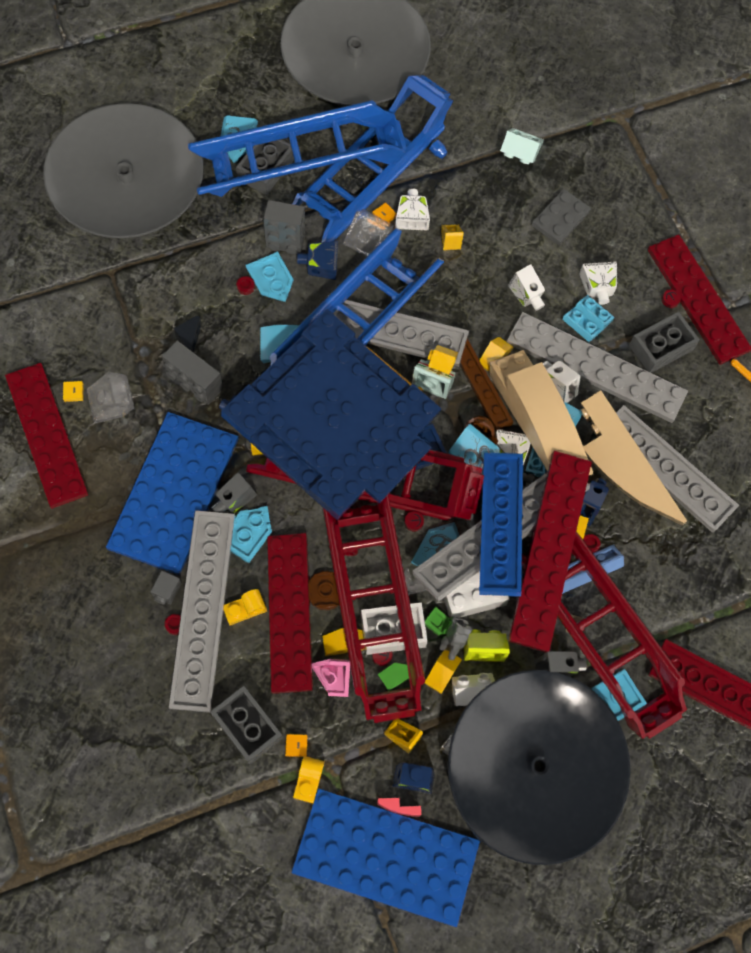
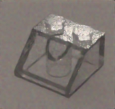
(366, 232)
(110, 397)

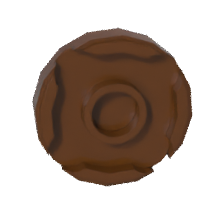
(324, 596)

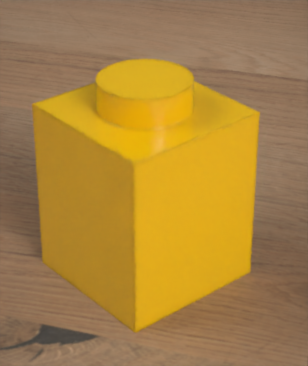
(442, 359)

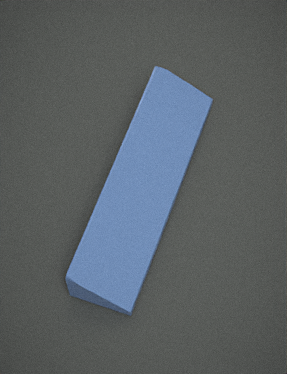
(610, 560)

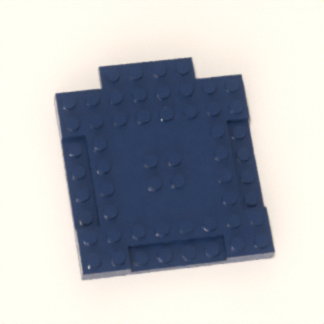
(334, 417)

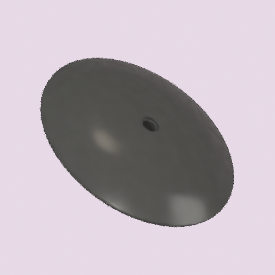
(355, 48)
(122, 171)

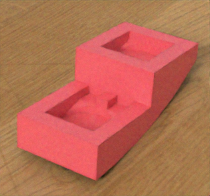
(393, 805)

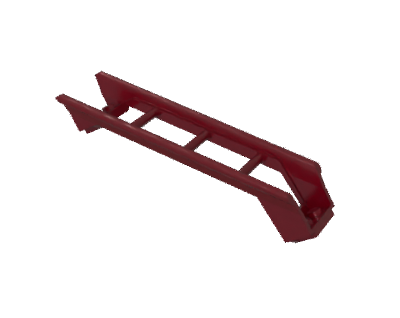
(462, 499)
(394, 703)
(659, 712)

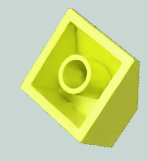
(486, 646)

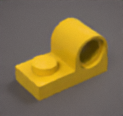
(248, 606)
(308, 779)

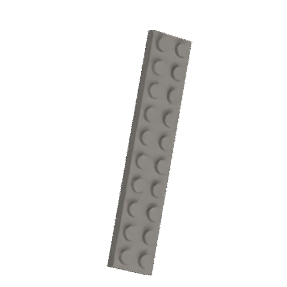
(598, 367)
(462, 556)
(202, 612)

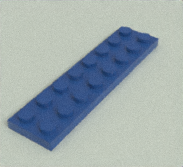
(501, 525)

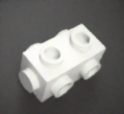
(467, 687)

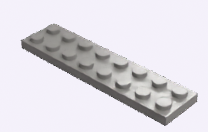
(407, 332)
(679, 476)

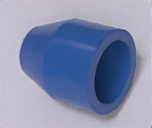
(438, 149)

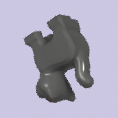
(456, 637)

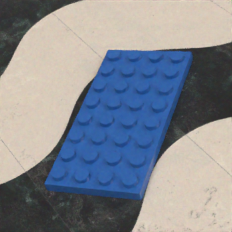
(172, 485)
(386, 857)

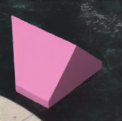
(333, 676)

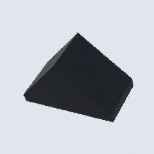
(188, 332)

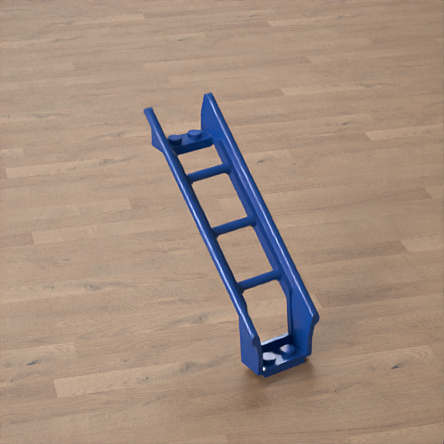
(434, 127)
(387, 130)
(379, 256)

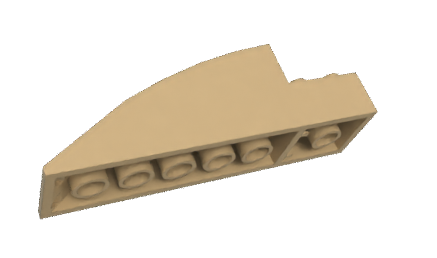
(536, 406)
(623, 462)

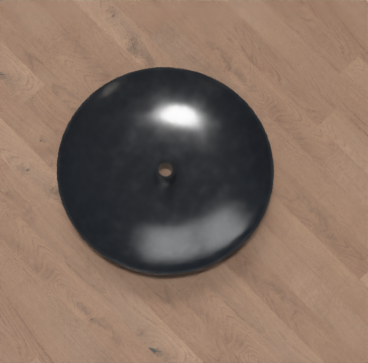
(582, 774)

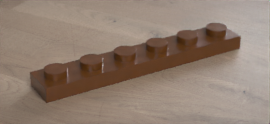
(484, 389)

